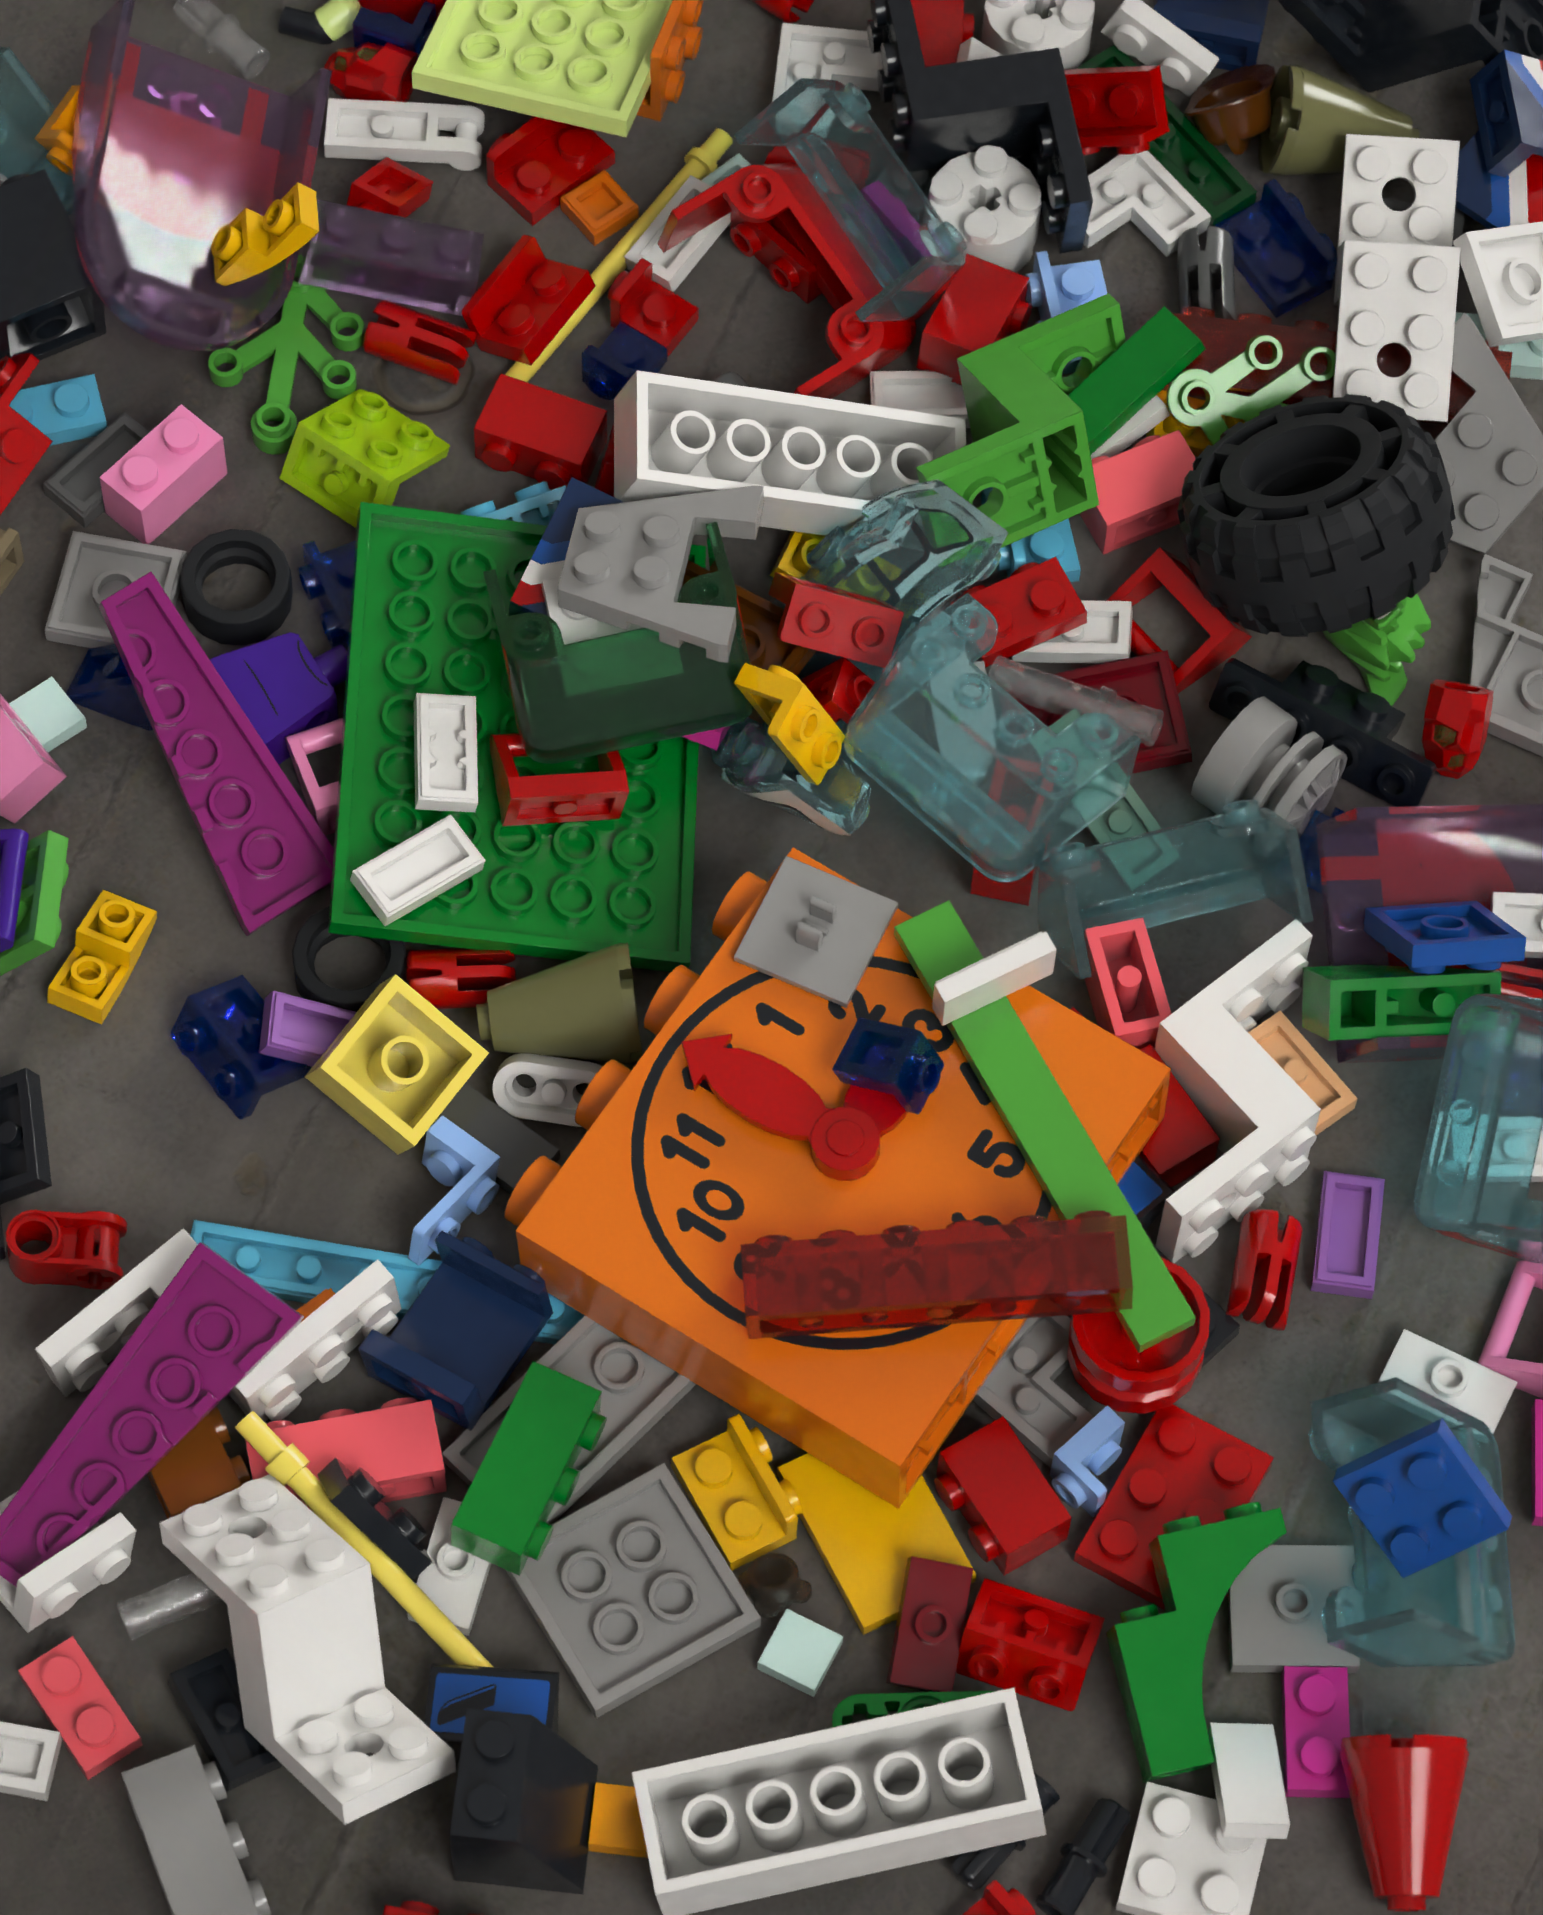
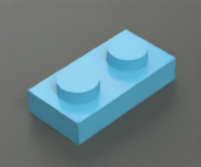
(63, 409)

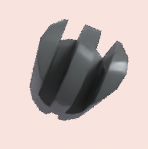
(1207, 269)

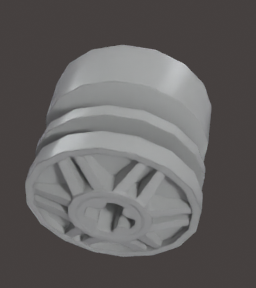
(1258, 764)

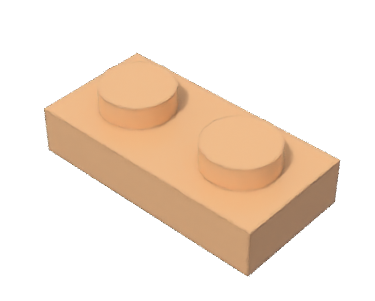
(1306, 1068)

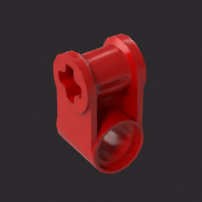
(71, 1249)

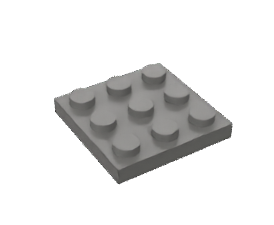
(633, 1591)

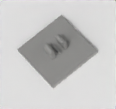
(816, 931)

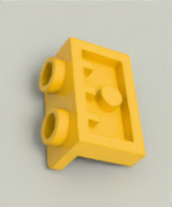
(739, 1493)

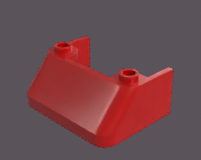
(790, 201)

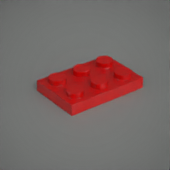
(1173, 1474)

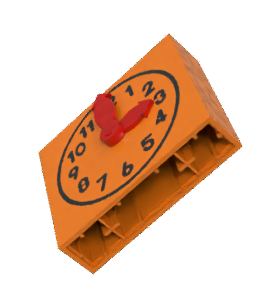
(751, 1135)

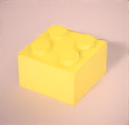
(397, 1064)

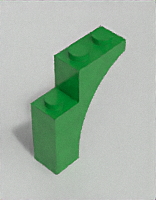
(1164, 1654)

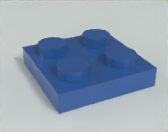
(1445, 935)
(1422, 1498)

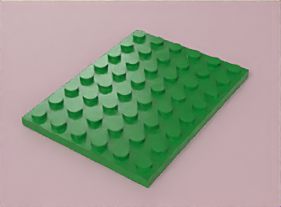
(544, 887)

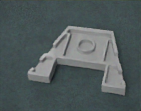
(1488, 447)
(633, 558)
(1507, 656)

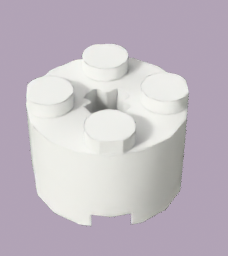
(1039, 25)
(990, 204)

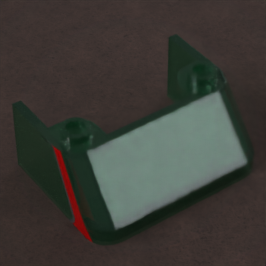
(620, 685)

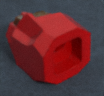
(372, 72)
(1456, 726)

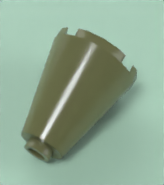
(1312, 122)
(568, 1010)

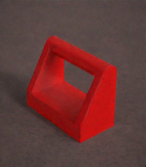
(1169, 570)
(556, 796)

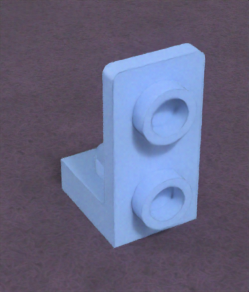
(459, 1162)

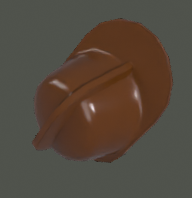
(1234, 106)

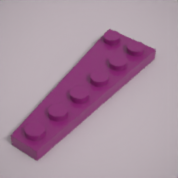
(237, 794)
(167, 1377)

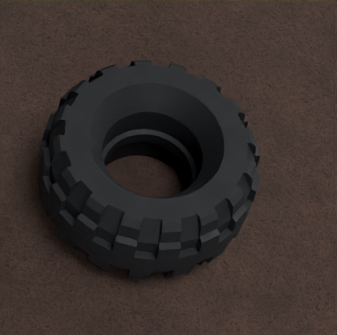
(1316, 515)

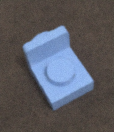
(1090, 1449)

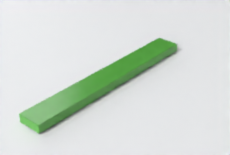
(1043, 1120)

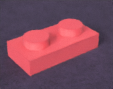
(80, 1707)

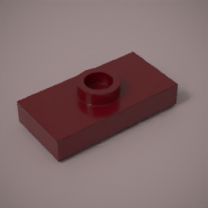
(929, 1625)

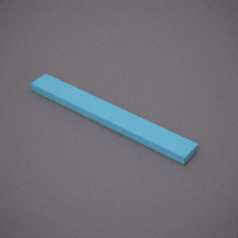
(305, 1267)

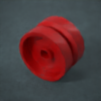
(1146, 1381)

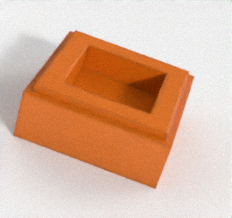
(599, 207)

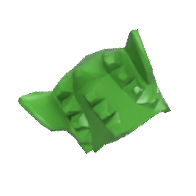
(1382, 644)

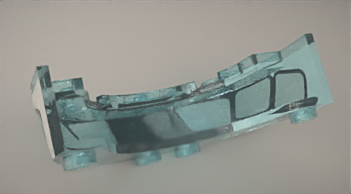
(912, 554)

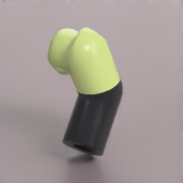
(323, 24)

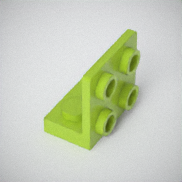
(358, 454)

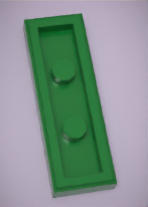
(1134, 375)

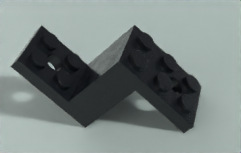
(1411, 39)
(992, 101)

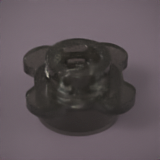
(774, 1584)

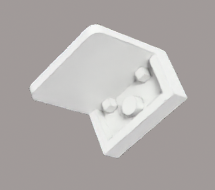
(70, 1573)

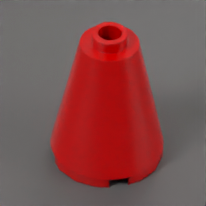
(1405, 1810)

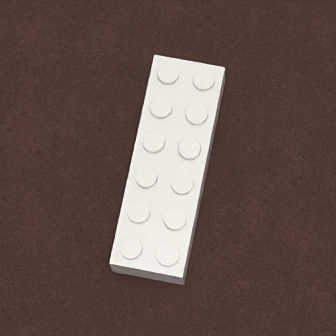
(807, 451)
(838, 1803)

